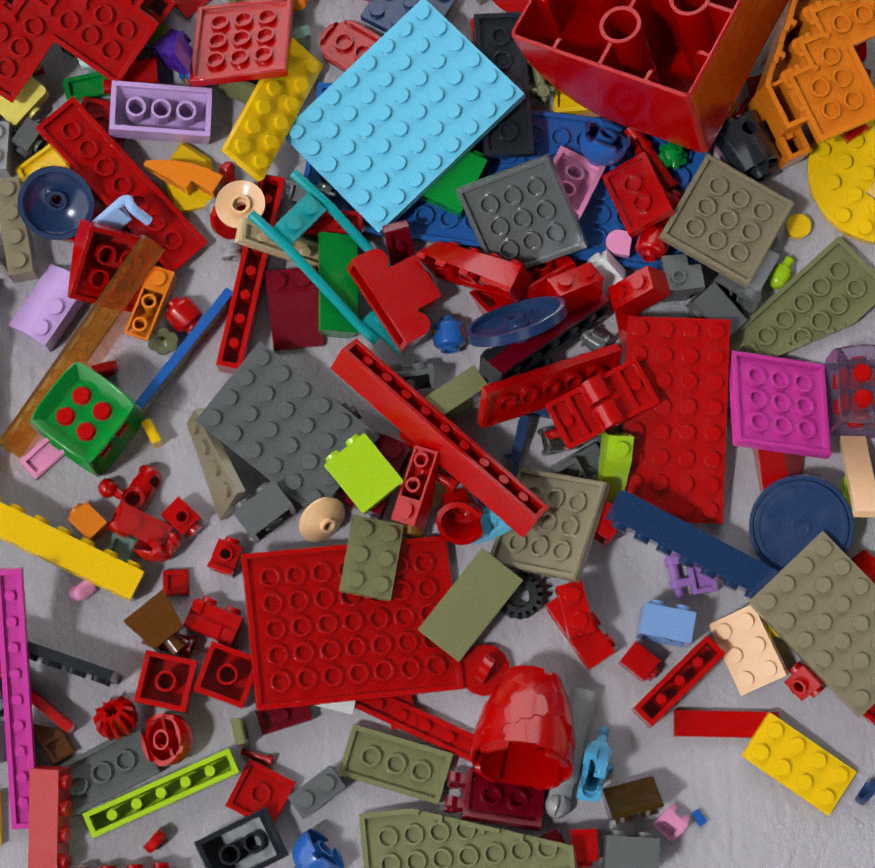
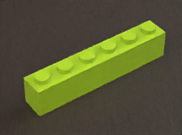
(162, 793)

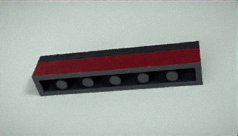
(518, 358)

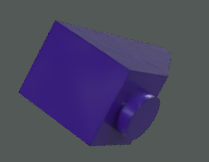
(174, 50)

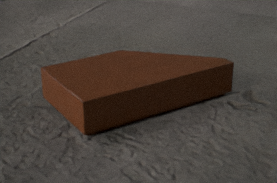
(54, 743)

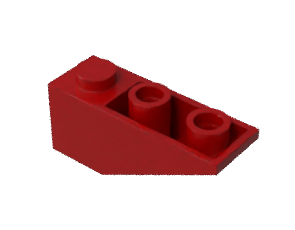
(417, 489)

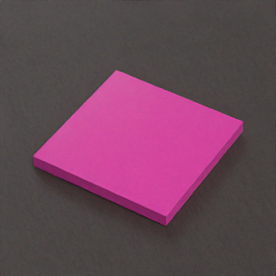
(779, 405)

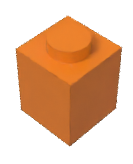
(88, 521)

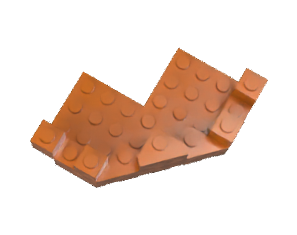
(815, 74)

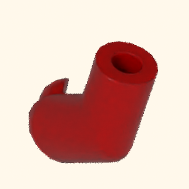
(227, 171)

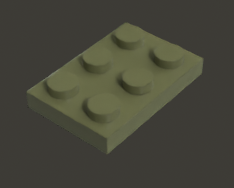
(371, 558)

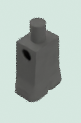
(749, 298)

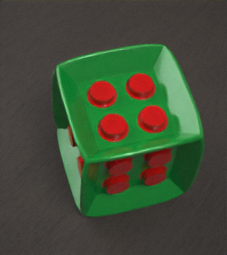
(87, 418)

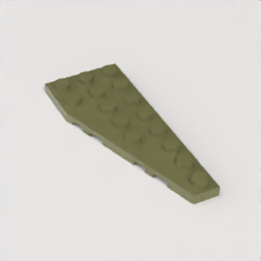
(815, 303)
(437, 841)

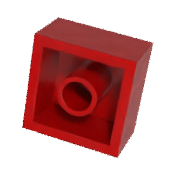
(225, 675)
(167, 682)

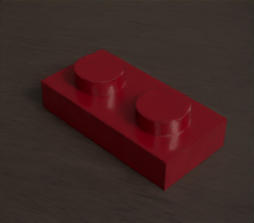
(398, 241)
(279, 719)

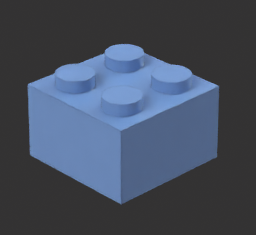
(666, 624)

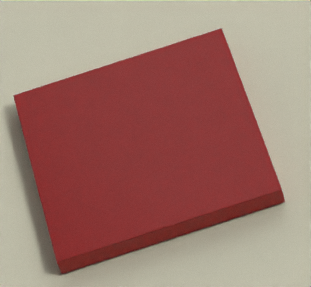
(241, 42)

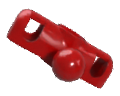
(138, 487)

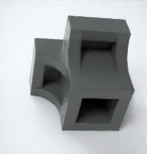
(681, 277)

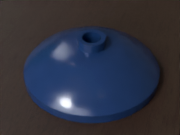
(52, 218)

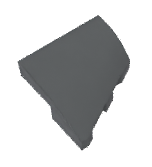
(581, 463)

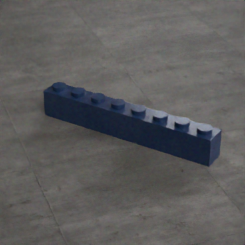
(689, 544)

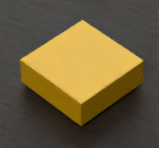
(152, 433)

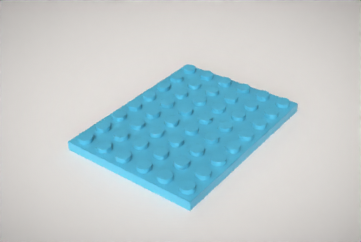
(403, 115)

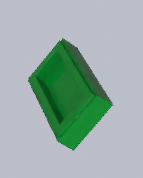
(85, 85)

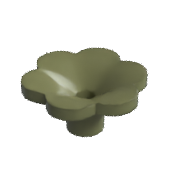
(163, 341)

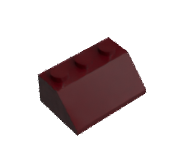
(396, 454)

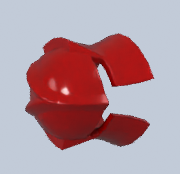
(460, 517)

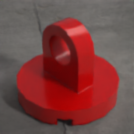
(483, 669)

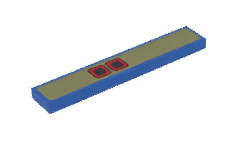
(185, 351)

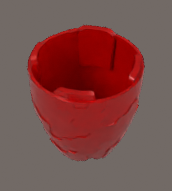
(526, 731)

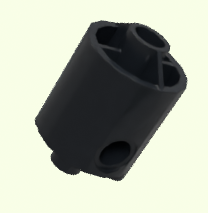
(748, 146)

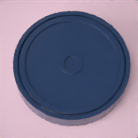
(793, 514)

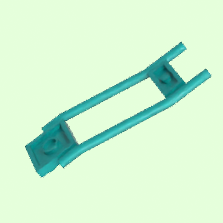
(295, 224)

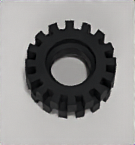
(533, 603)

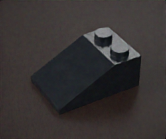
(243, 844)

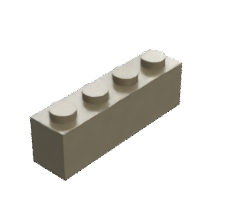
(15, 234)

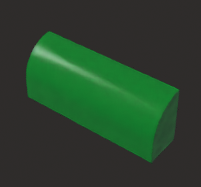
(334, 256)

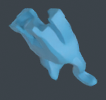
(595, 767)

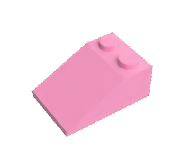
(577, 177)

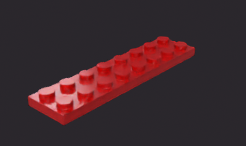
(113, 174)

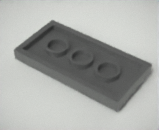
(108, 771)

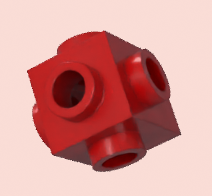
(803, 681)

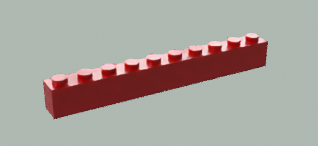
(434, 431)

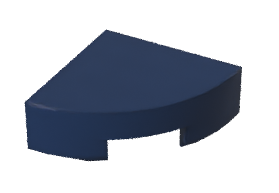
(866, 791)

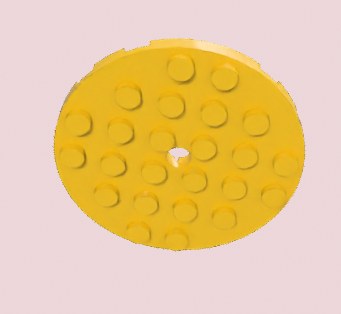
(839, 182)

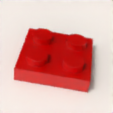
(258, 789)

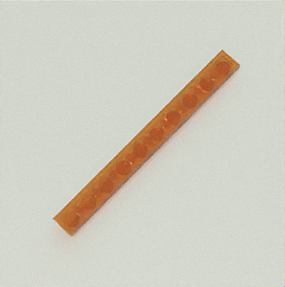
(87, 336)

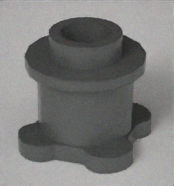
(594, 339)

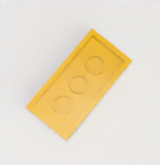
(798, 764)

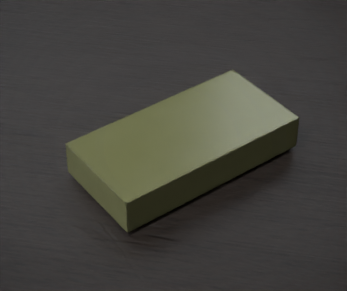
(240, 732)

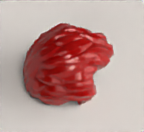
(156, 551)

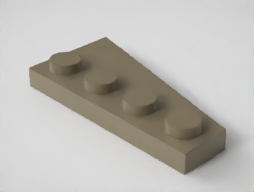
(217, 468)

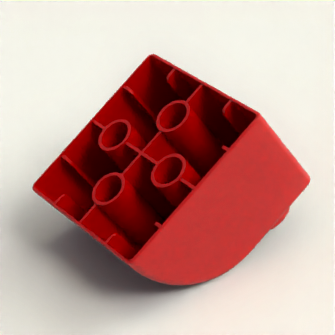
(650, 62)

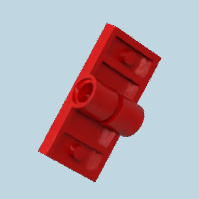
(601, 403)

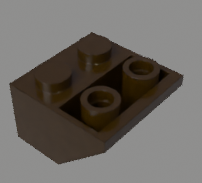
(632, 798)

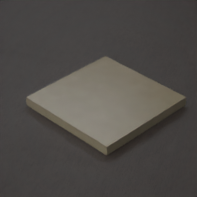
(726, 220)
(565, 532)

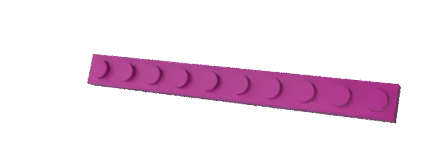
(16, 693)

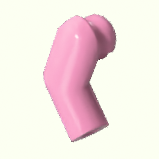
(82, 591)

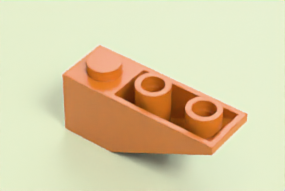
(151, 303)

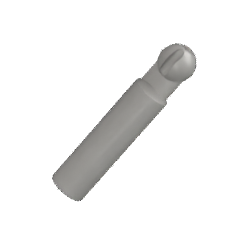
(582, 707)

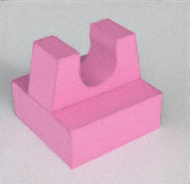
(670, 823)

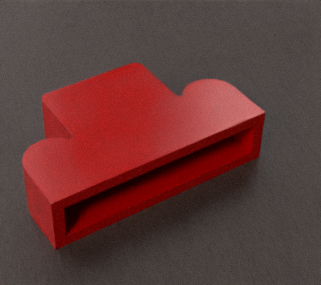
(396, 294)

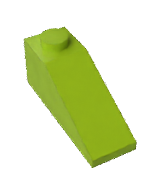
(615, 461)

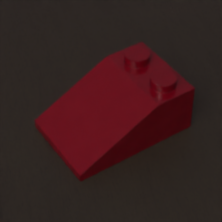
(293, 309)

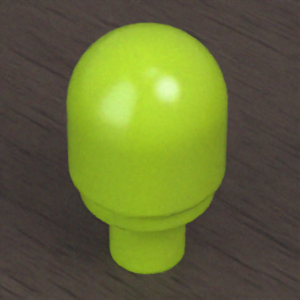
(780, 274)

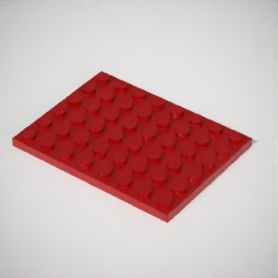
(339, 646)

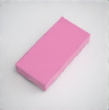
(41, 458)

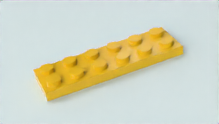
(271, 114)

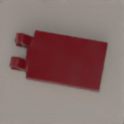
(494, 801)

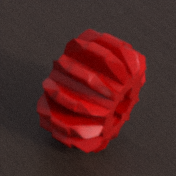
(116, 718)

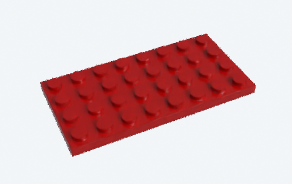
(683, 438)

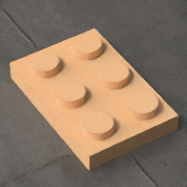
(748, 649)

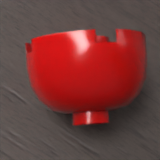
(167, 739)

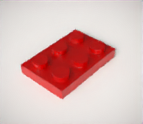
(638, 194)

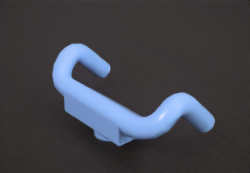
(118, 217)

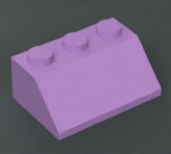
(47, 309)

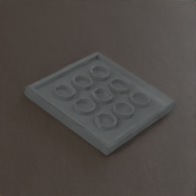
(523, 213)

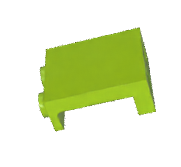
(363, 472)

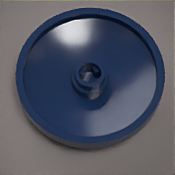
(516, 321)

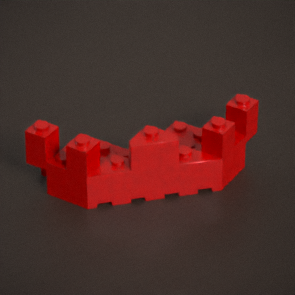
(98, 32)

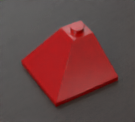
(96, 258)

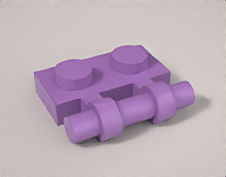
(698, 583)

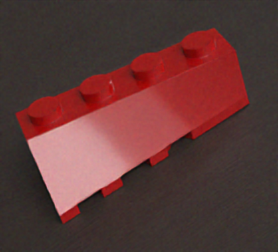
(475, 270)
(535, 288)

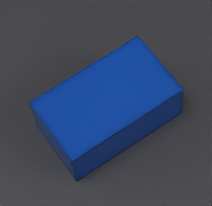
(698, 817)

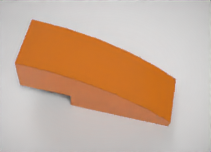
(186, 176)

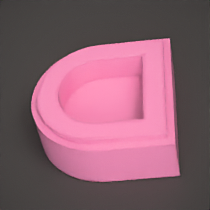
(618, 243)

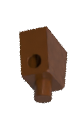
(157, 623)

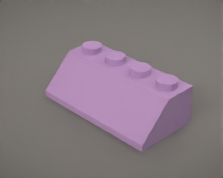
(160, 112)

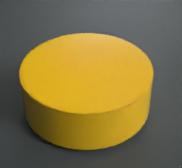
(798, 226)

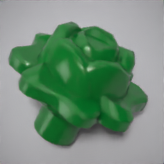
(672, 155)

